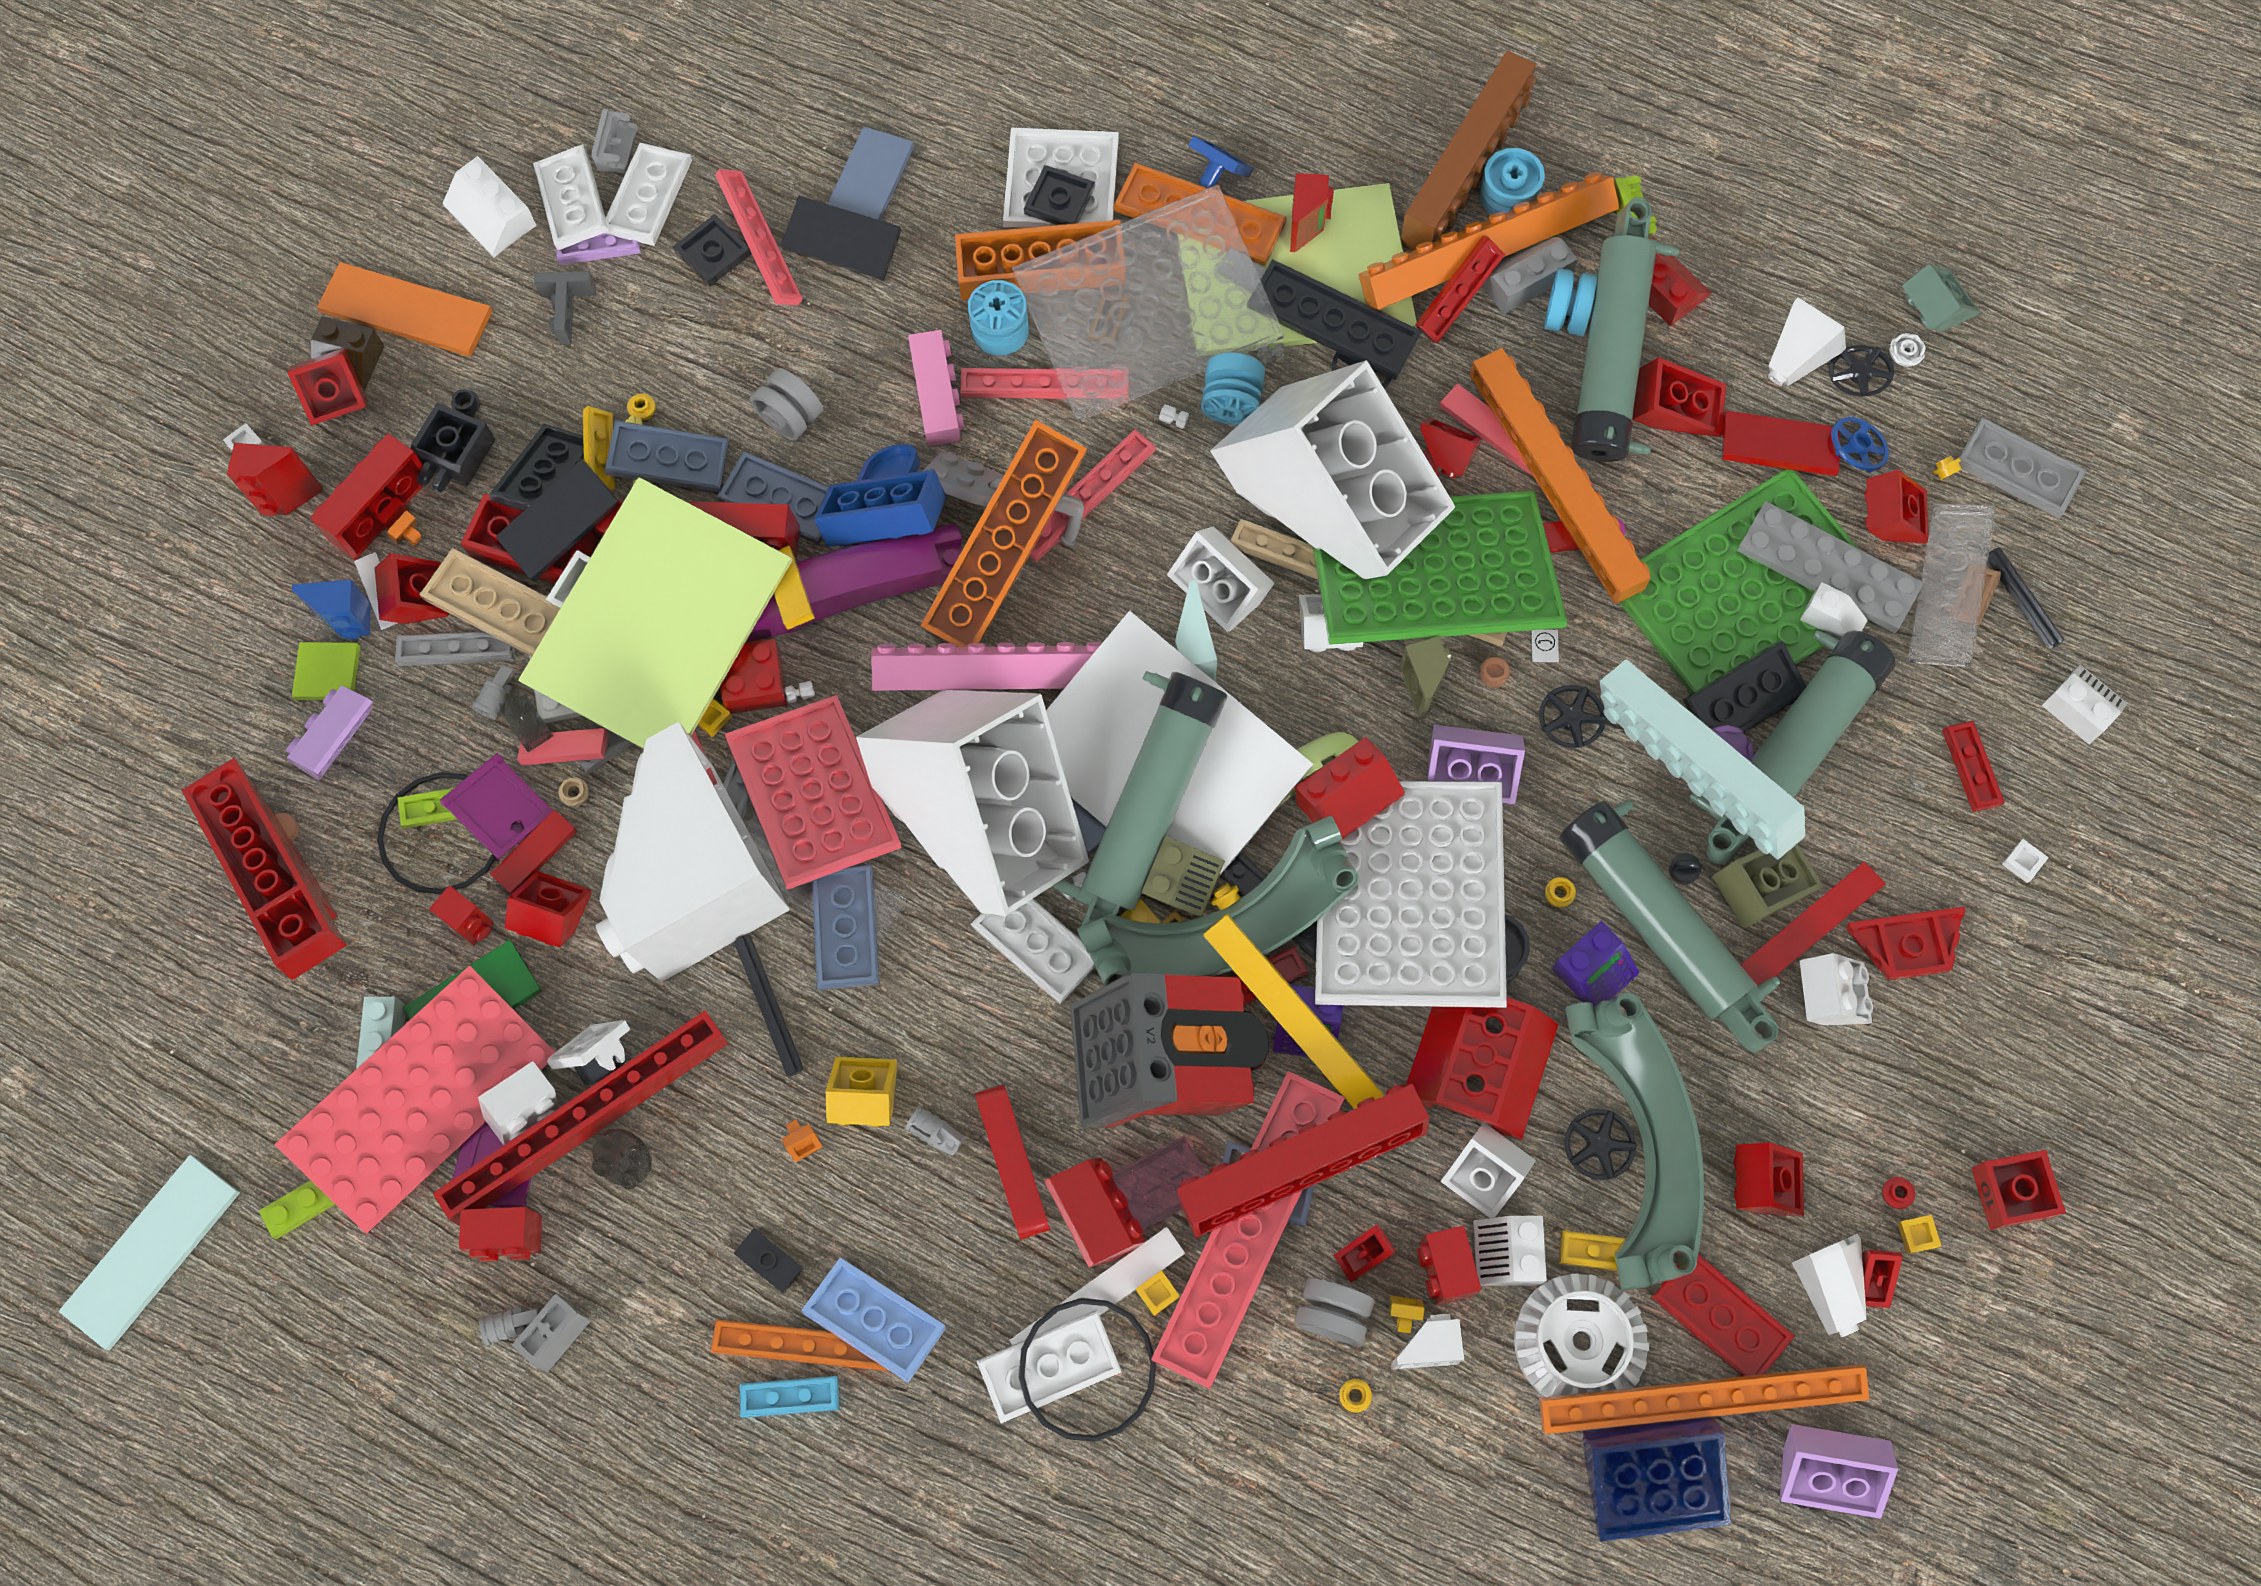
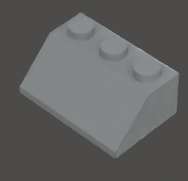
(1528, 273)

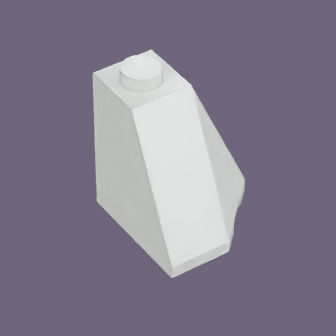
(1836, 1285)

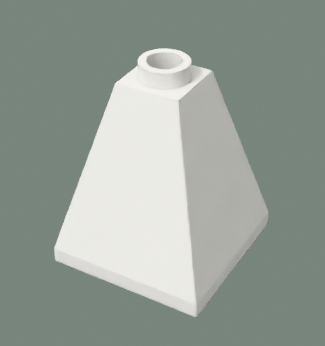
(1805, 344)

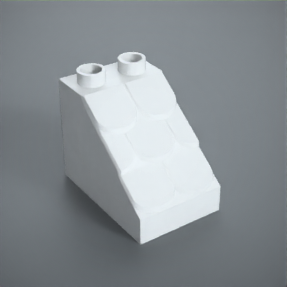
(1337, 469)
(980, 792)
(681, 865)

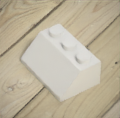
(487, 207)
(1224, 576)

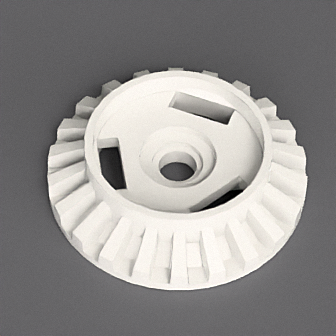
(1546, 1318)

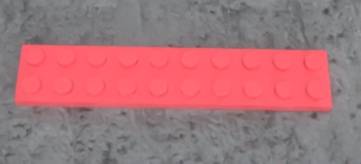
(1238, 1251)

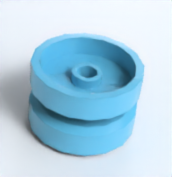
(1510, 179)
(1571, 302)

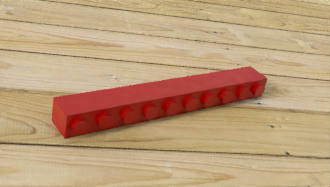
(581, 1118)

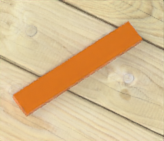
(787, 1345)

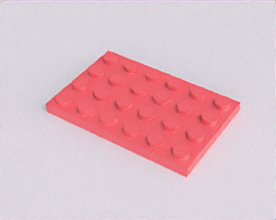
(812, 792)

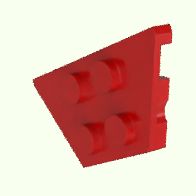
(1910, 942)

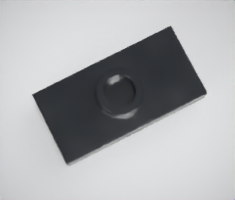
(768, 1261)

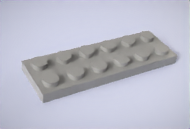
(1817, 557)

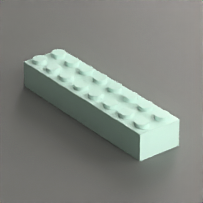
(1703, 760)

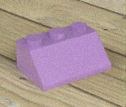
(329, 731)
(1476, 757)
(1837, 1471)

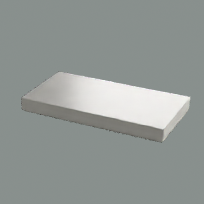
(647, 193)
(570, 197)
(1039, 948)
(1056, 1366)

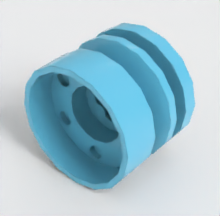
(998, 317)
(1232, 387)

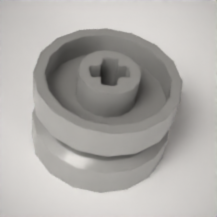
(786, 404)
(1336, 1307)

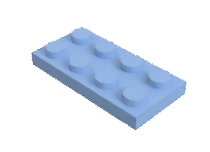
(874, 1319)

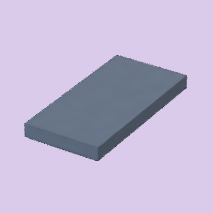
(871, 173)
(667, 456)
(767, 483)
(845, 929)

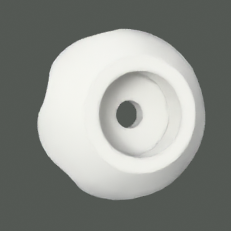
(1907, 342)

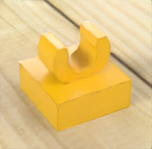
(1405, 1310)

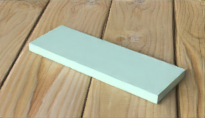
(149, 1252)

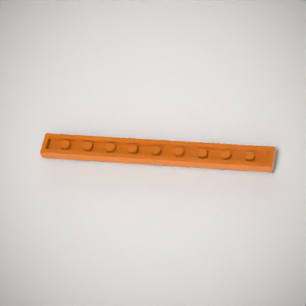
(1703, 1399)

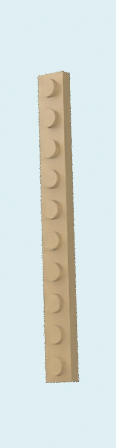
(1297, 557)

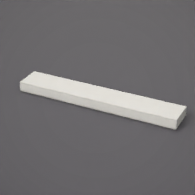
(1117, 1281)

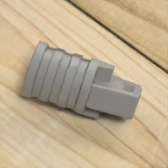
(493, 693)
(934, 1131)
(505, 1324)

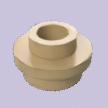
(570, 785)

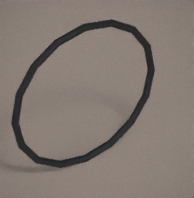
(382, 848)
(1093, 1438)

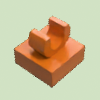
(404, 529)
(801, 1140)

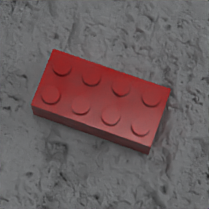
(352, 509)
(482, 544)

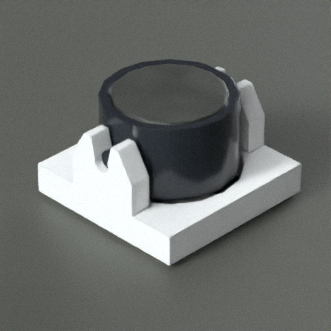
(593, 1052)

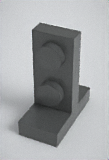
(562, 289)

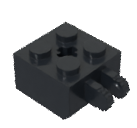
(451, 447)

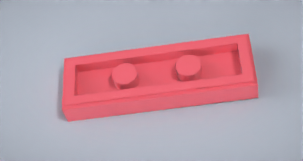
(567, 747)

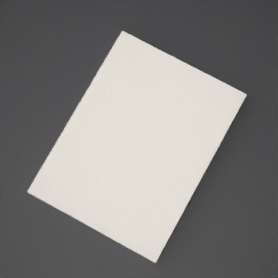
(1104, 721)
(1425, 905)

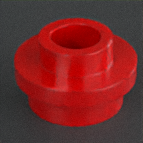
(1890, 1197)

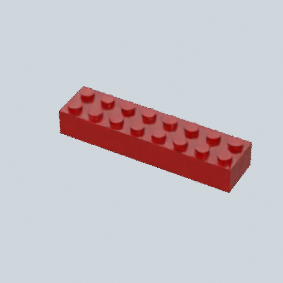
(1303, 1159)

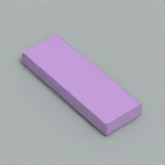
(597, 248)

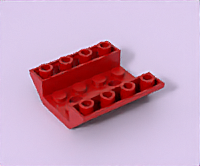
(1507, 1062)

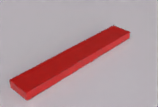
(1813, 924)

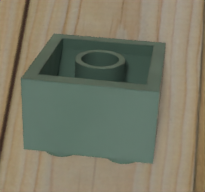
(1939, 298)

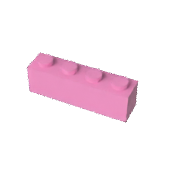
(934, 388)

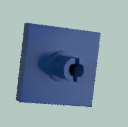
(1218, 162)

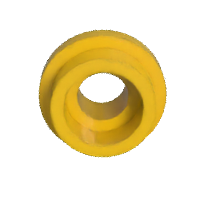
(645, 412)
(1947, 467)
(1563, 884)
(1225, 896)
(1363, 1388)

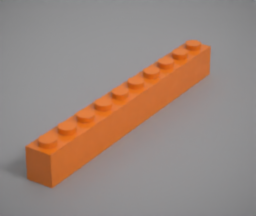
(1510, 231)
(1560, 476)

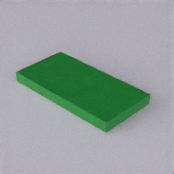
(501, 969)

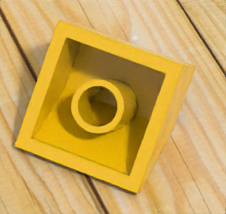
(861, 1091)

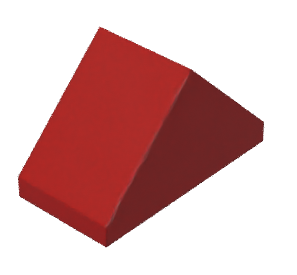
(1365, 1253)
(1880, 1276)

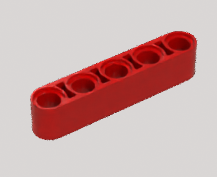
(1012, 1162)

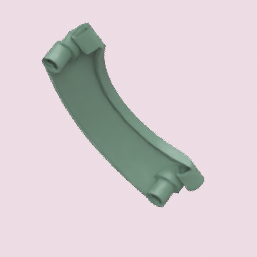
(1290, 899)
(1650, 1081)

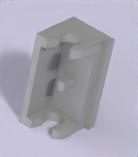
(614, 142)
(551, 1333)

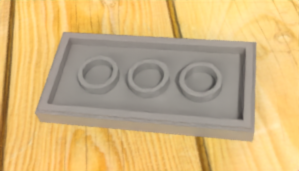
(2021, 468)

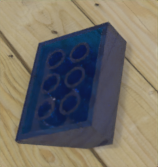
(1657, 1477)

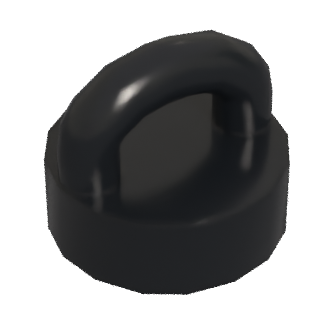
(1685, 868)

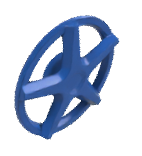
(1860, 443)

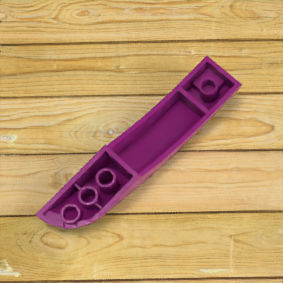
(868, 574)

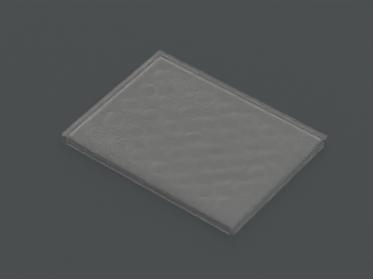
(1147, 302)

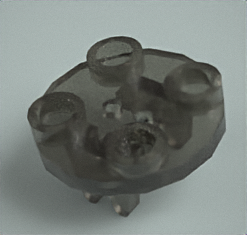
(623, 1147)

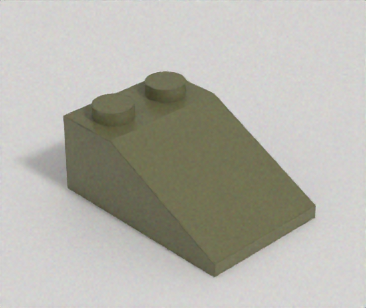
(1763, 885)

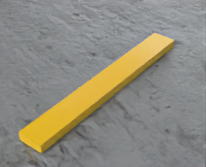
(1291, 1011)

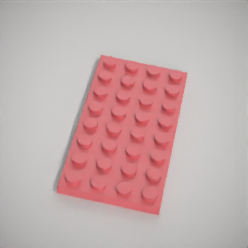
(412, 1100)

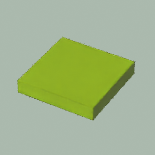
(324, 668)

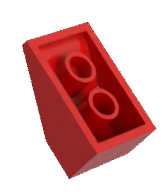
(1678, 399)

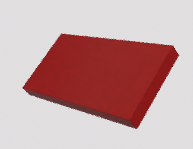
(1779, 443)
(1724, 1319)

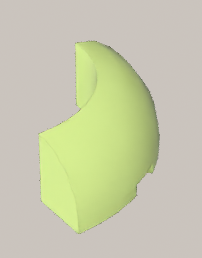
(1323, 751)

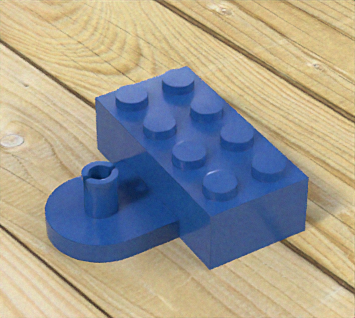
(883, 501)

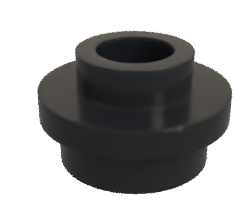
(463, 396)

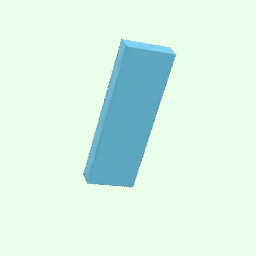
(789, 1396)

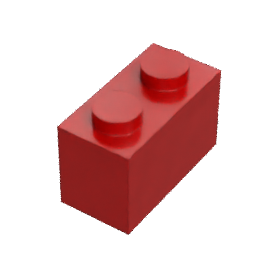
(462, 916)

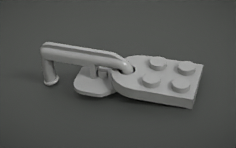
(977, 485)

